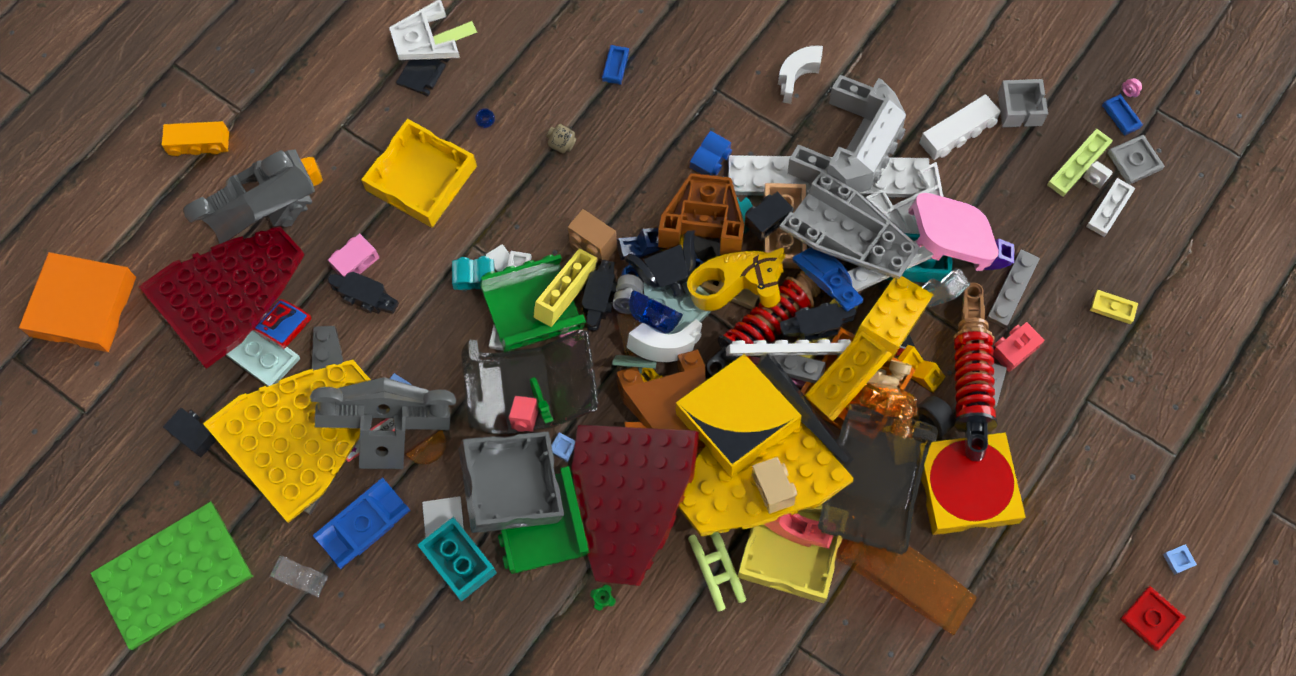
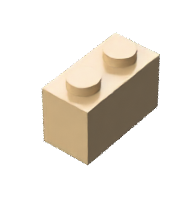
(774, 485)

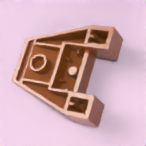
(709, 208)
(656, 399)

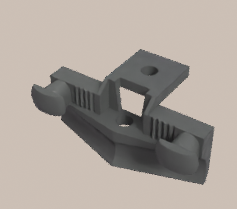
(232, 209)
(358, 404)

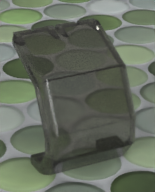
(560, 369)
(885, 482)

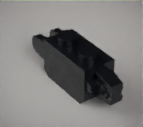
(363, 292)
(598, 294)
(817, 322)

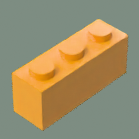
(195, 138)

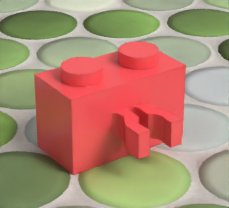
(1017, 347)

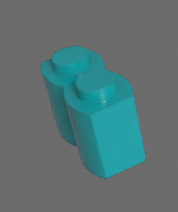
(468, 273)

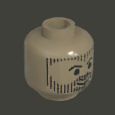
(561, 138)

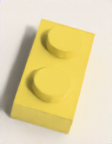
(1114, 307)

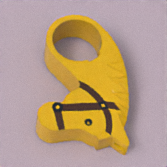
(738, 271)

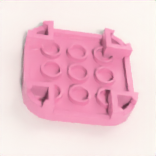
(954, 230)

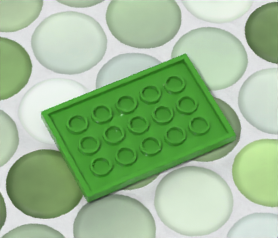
(171, 575)

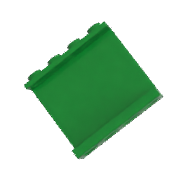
(512, 301)
(549, 543)

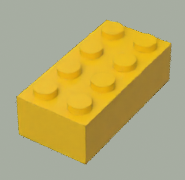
(895, 314)

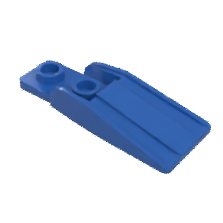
(829, 276)

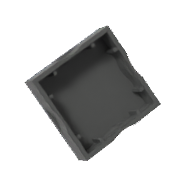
(510, 482)

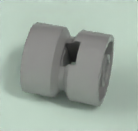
(624, 288)

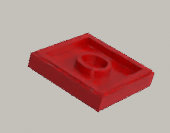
(1153, 618)

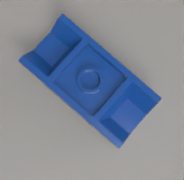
(361, 523)

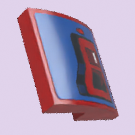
(282, 323)

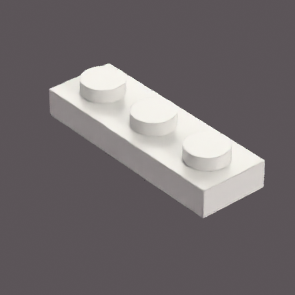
(1110, 207)

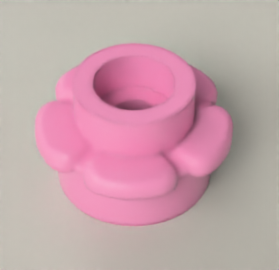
(1132, 87)

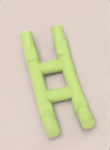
(713, 581)

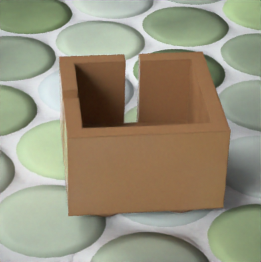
(592, 236)

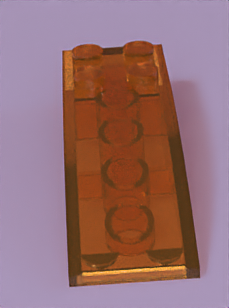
(914, 582)

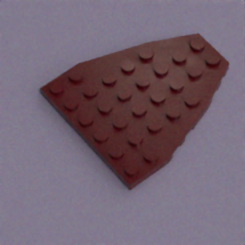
(224, 292)
(629, 494)

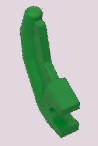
(542, 405)

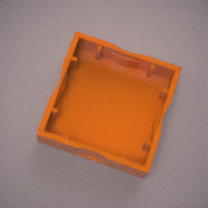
(78, 302)

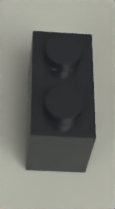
(767, 215)
(190, 431)

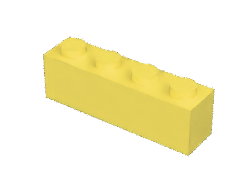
(564, 287)

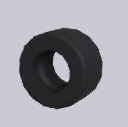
(937, 413)

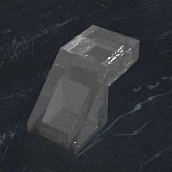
(948, 288)
(298, 576)

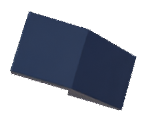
(641, 245)

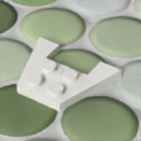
(414, 37)
(899, 213)

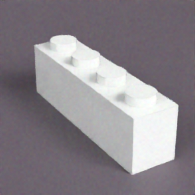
(960, 127)

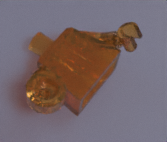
(890, 402)

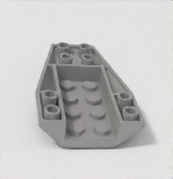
(849, 228)

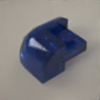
(653, 313)

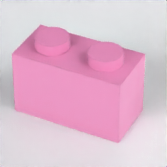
(354, 256)

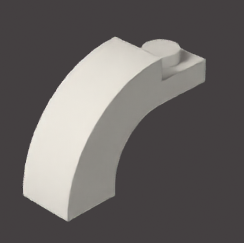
(799, 63)

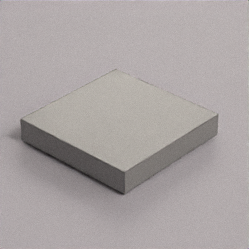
(1135, 159)

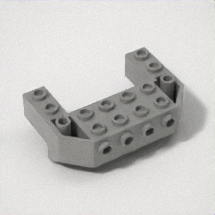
(870, 147)

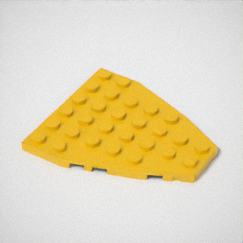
(277, 439)
(723, 503)

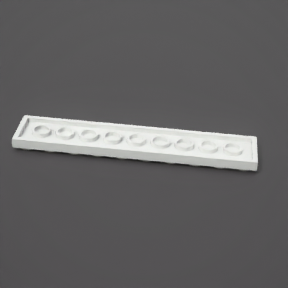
(752, 173)

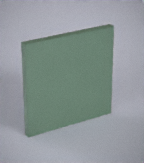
(634, 361)

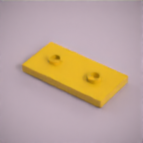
(847, 375)

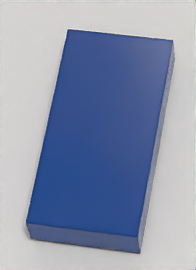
(615, 64)
(1122, 114)

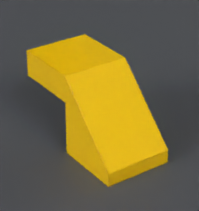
(926, 372)

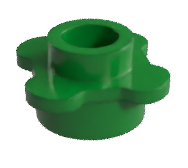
(603, 591)

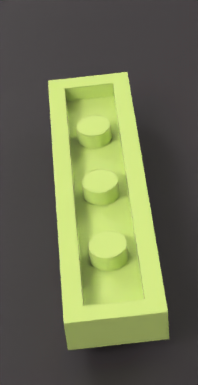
(1079, 162)

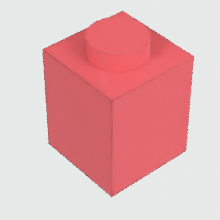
(523, 413)

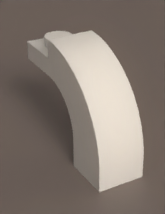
(661, 346)

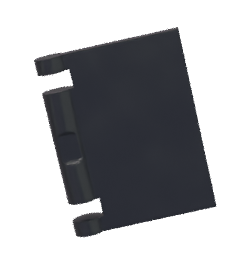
(422, 74)

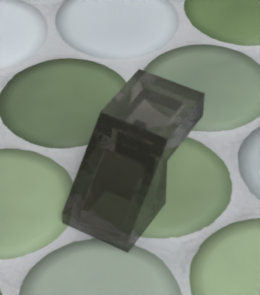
(706, 247)

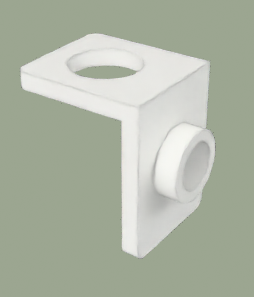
(1097, 174)

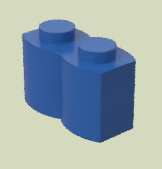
(710, 155)

